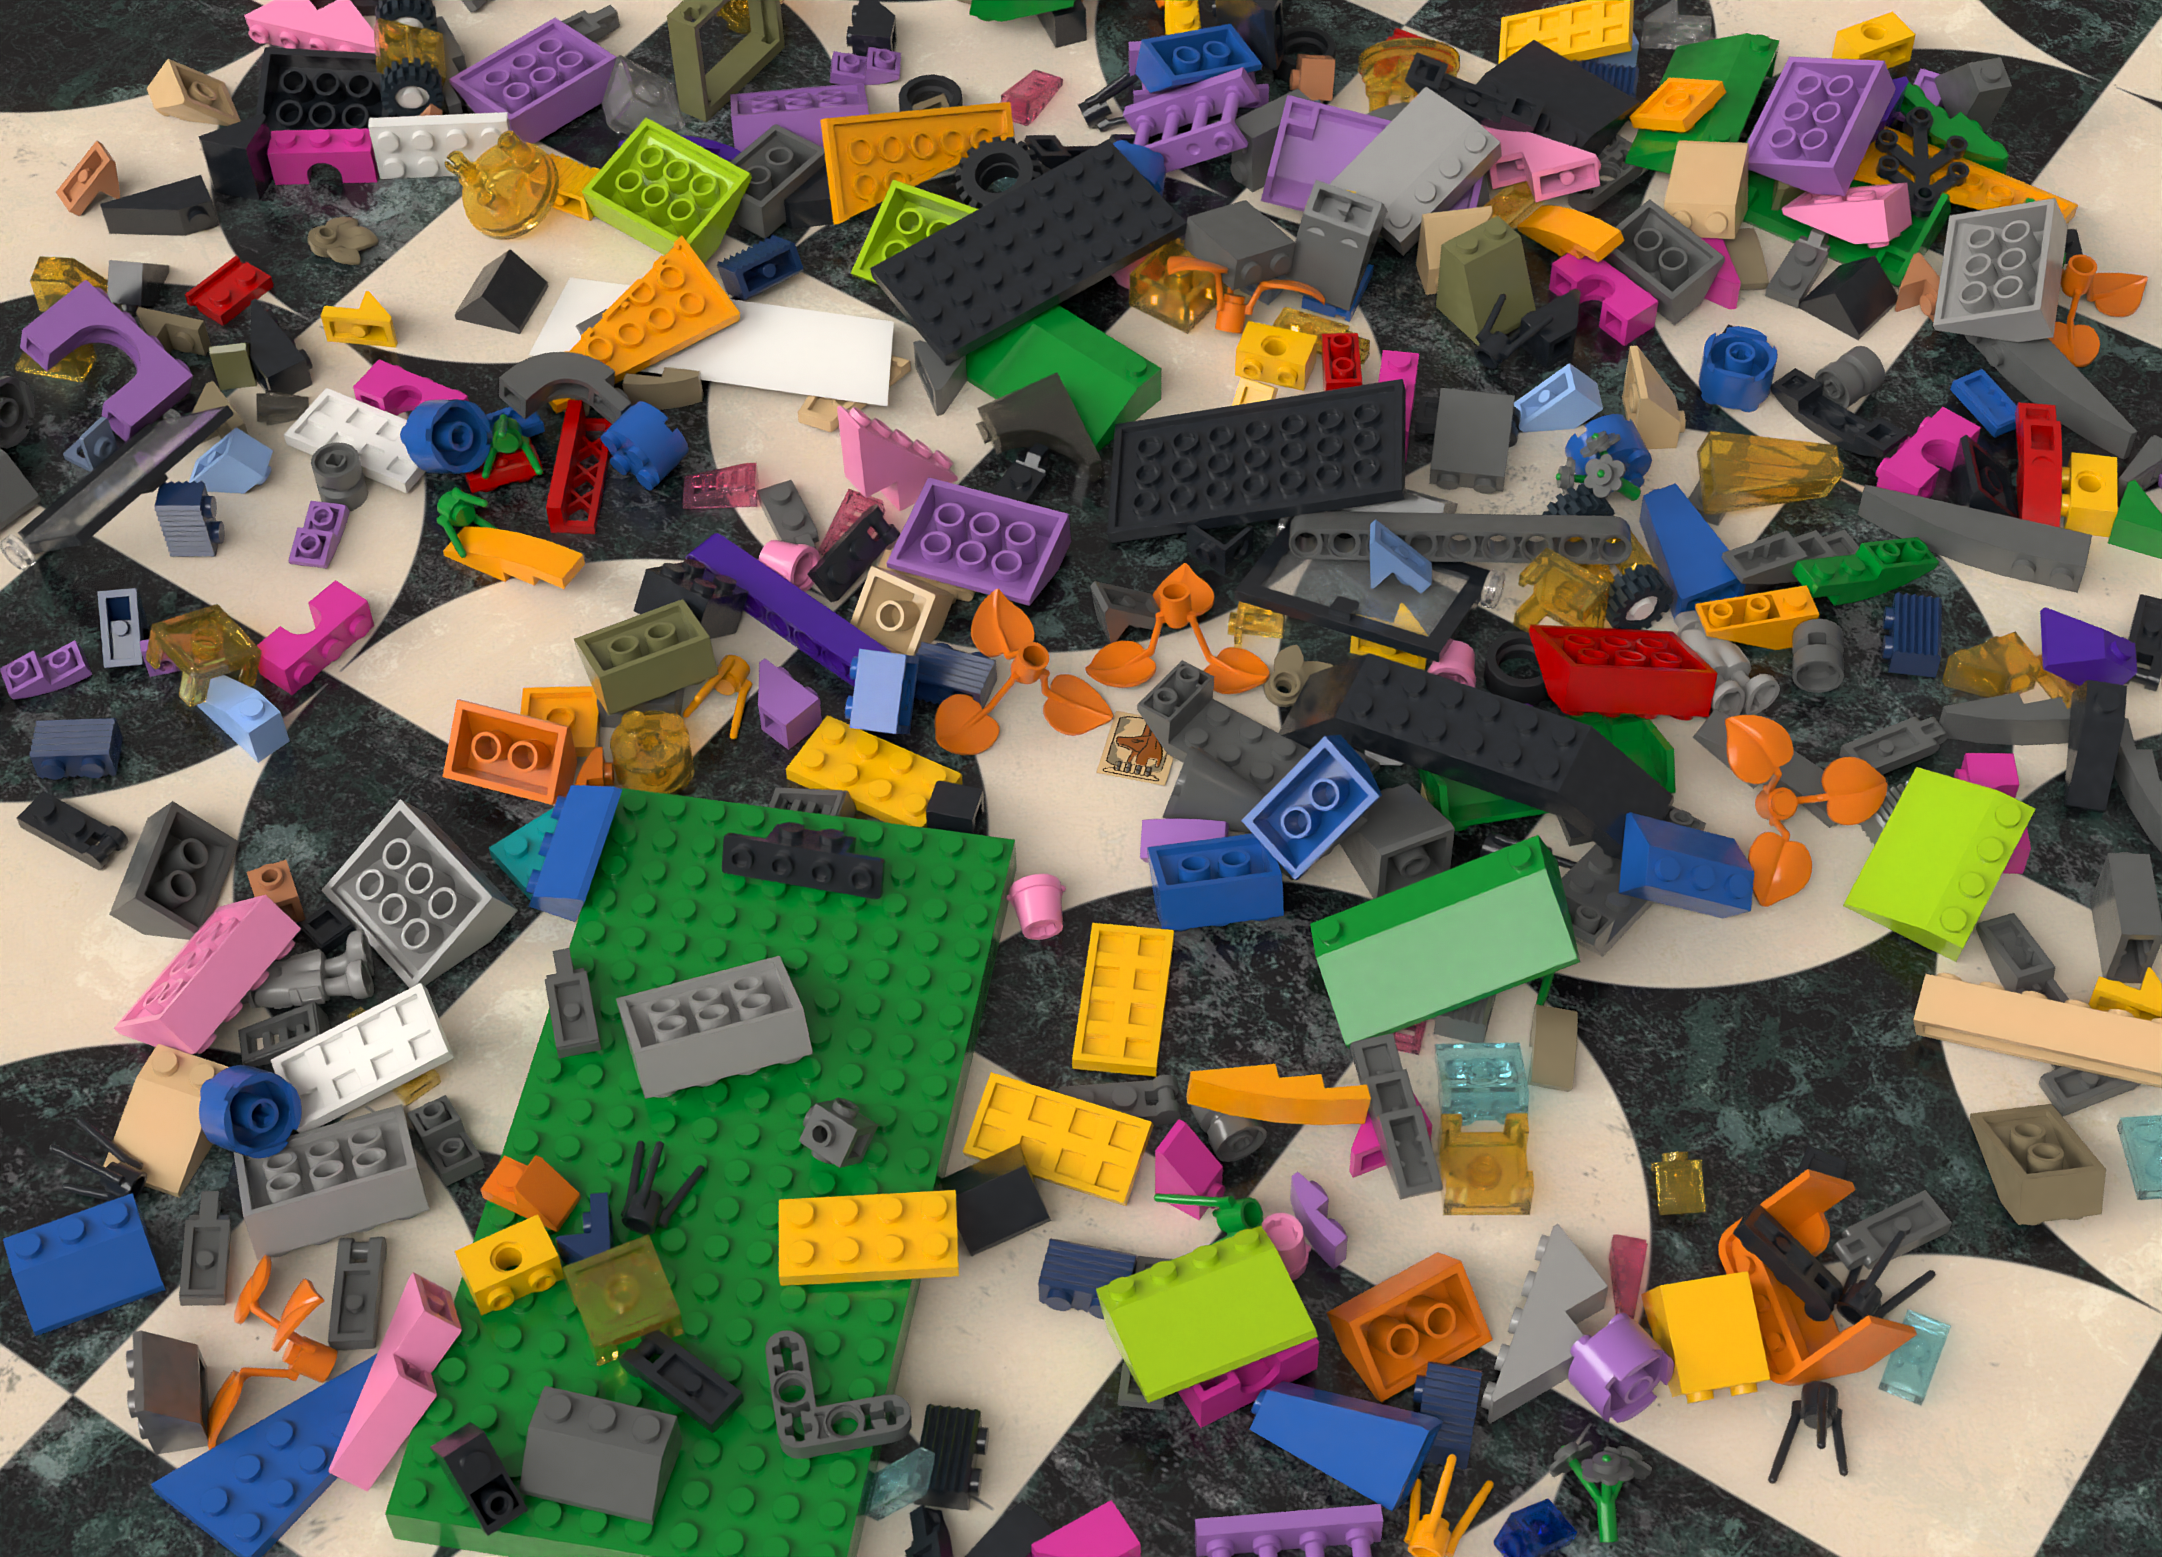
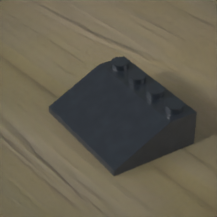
(319, 89)
(1577, 105)

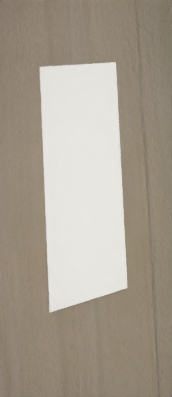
(764, 350)

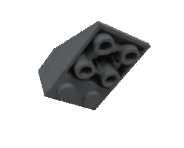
(1336, 242)

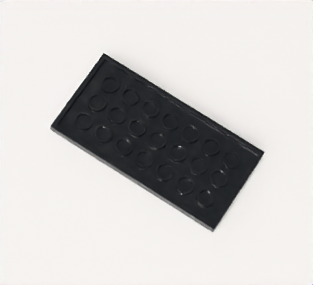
(1028, 251)
(1258, 461)

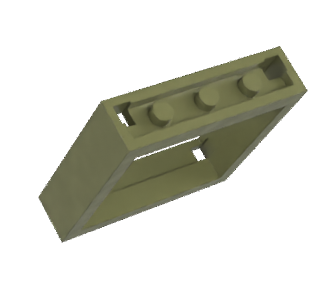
(706, 94)

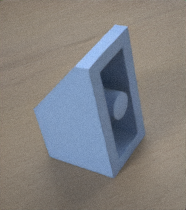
(1559, 402)
(233, 464)

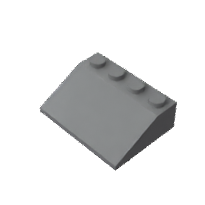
(1420, 165)
(2002, 272)
(418, 896)
(714, 1027)
(331, 1183)

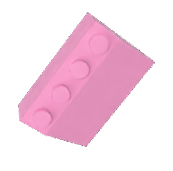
(211, 976)

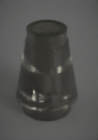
(279, 407)

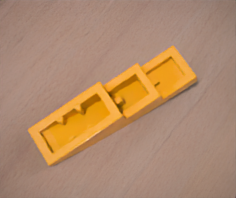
(1571, 232)
(516, 555)
(1262, 1095)

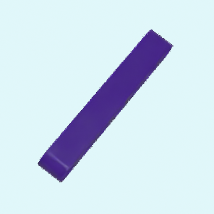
(787, 608)

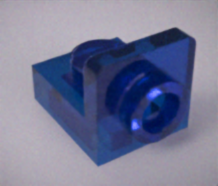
(1534, 1531)

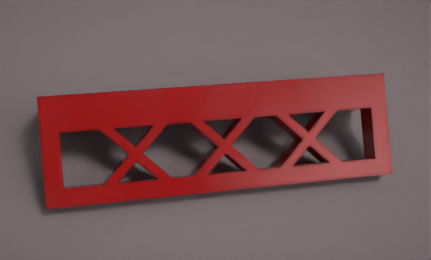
(567, 467)

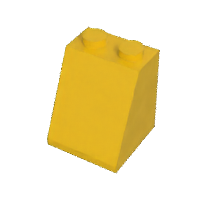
(1709, 1334)

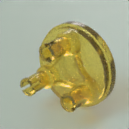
(1388, 62)
(506, 187)

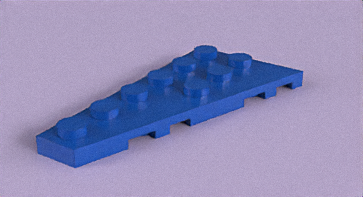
(268, 1473)

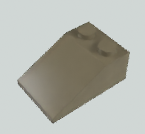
(2039, 1164)

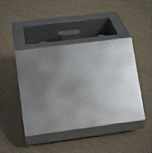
(168, 1392)

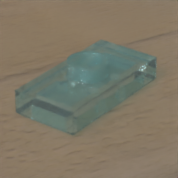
(1915, 1361)
(900, 1483)

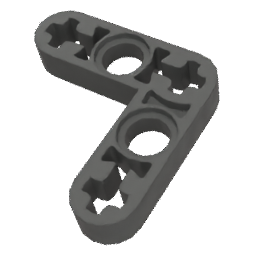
(1611, 165)
(819, 1421)

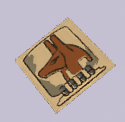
(1134, 752)

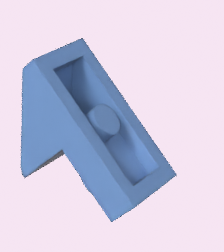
(1394, 555)

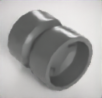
(1851, 376)
(339, 475)
(1818, 655)
(1230, 1135)

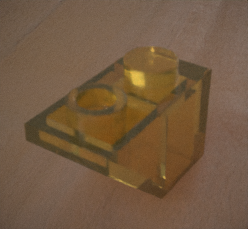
(1993, 668)

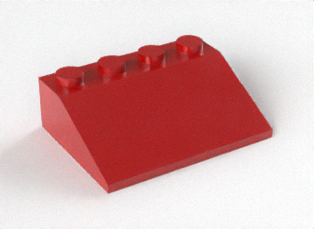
(1622, 672)

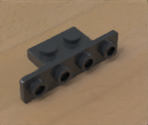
(805, 859)

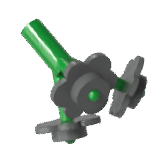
(1602, 474)
(1609, 1467)

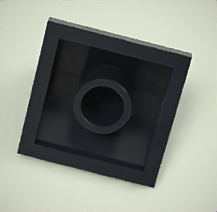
(239, 158)
(503, 295)
(1852, 297)
(1982, 480)
(996, 1200)

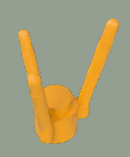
(731, 679)
(1431, 1534)

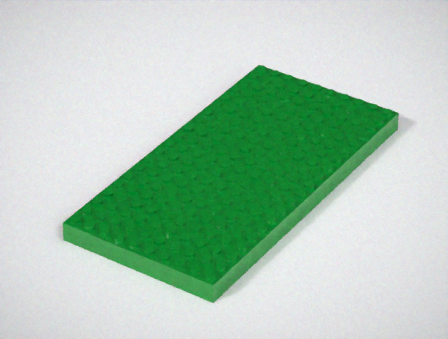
(892, 1026)

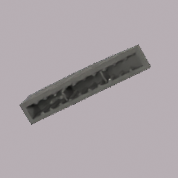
(2050, 378)
(1982, 538)

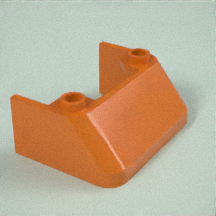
(1793, 1343)

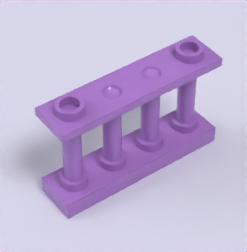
(1194, 105)
(1302, 1529)

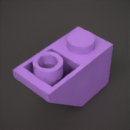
(785, 706)

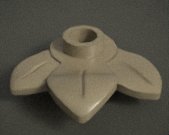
(341, 240)
(1292, 673)

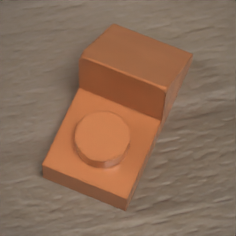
(92, 174)
(1919, 287)

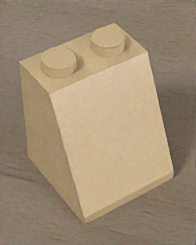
(1709, 187)

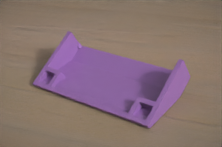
(1318, 144)

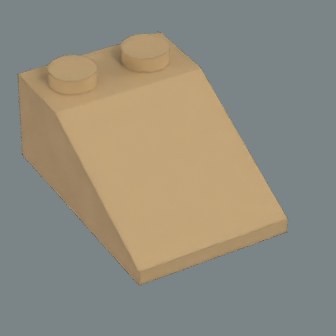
(163, 1119)

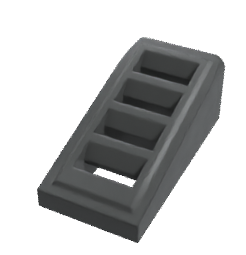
(2144, 467)
(831, 801)
(296, 1020)

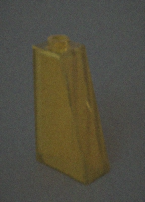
(1763, 471)

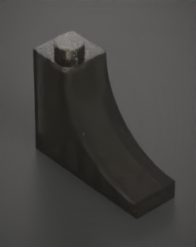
(1040, 415)

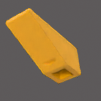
(1758, 618)

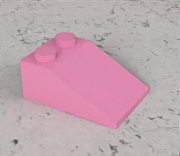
(1861, 216)

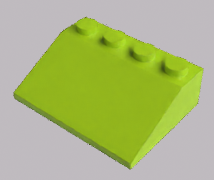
(667, 189)
(902, 221)
(1939, 860)
(1204, 1313)

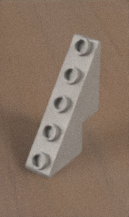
(1558, 1298)

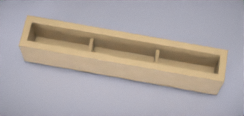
(2040, 1028)

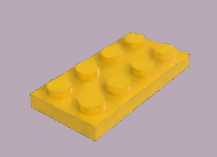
(1572, 30)
(877, 774)
(1123, 999)
(1061, 1137)
(868, 1238)

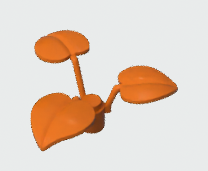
(2113, 295)
(1232, 307)
(1181, 600)
(1005, 629)
(1852, 795)
(302, 1353)

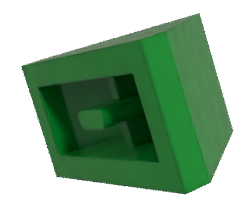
(2138, 523)

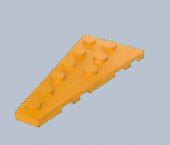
(902, 146)
(1983, 186)
(658, 316)

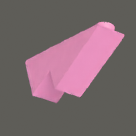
(302, 26)
(1545, 164)
(887, 460)
(398, 1382)

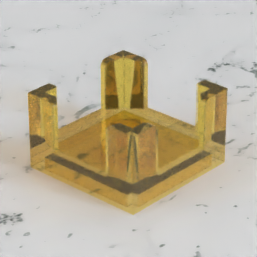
(1561, 593)
(203, 648)
(1485, 1169)
(622, 1297)

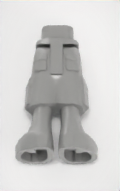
(1733, 686)
(315, 978)

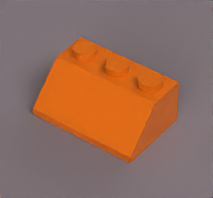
(510, 753)
(1410, 1321)

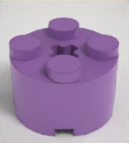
(1619, 1369)

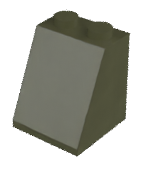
(1477, 271)

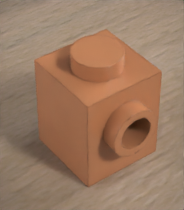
(1314, 76)
(277, 884)

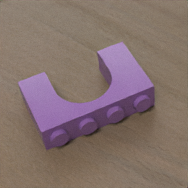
(91, 317)

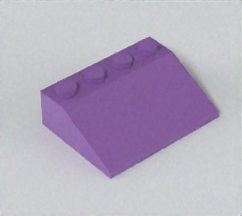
(539, 80)
(794, 110)
(1820, 122)
(981, 541)

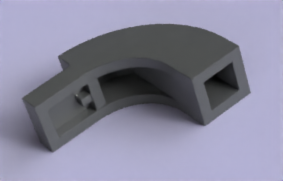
(561, 376)

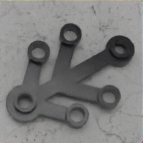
(1921, 194)

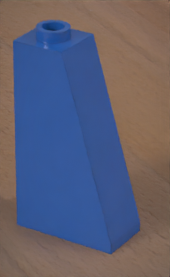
(1686, 550)
(1348, 1438)

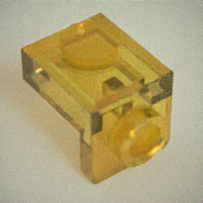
(1256, 622)
(1679, 1184)

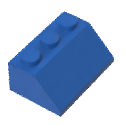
(1192, 57)
(1313, 805)
(572, 850)
(1684, 868)
(1215, 882)
(83, 1264)

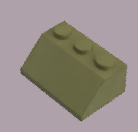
(647, 657)

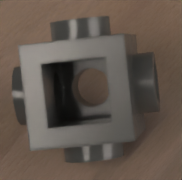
(837, 1132)

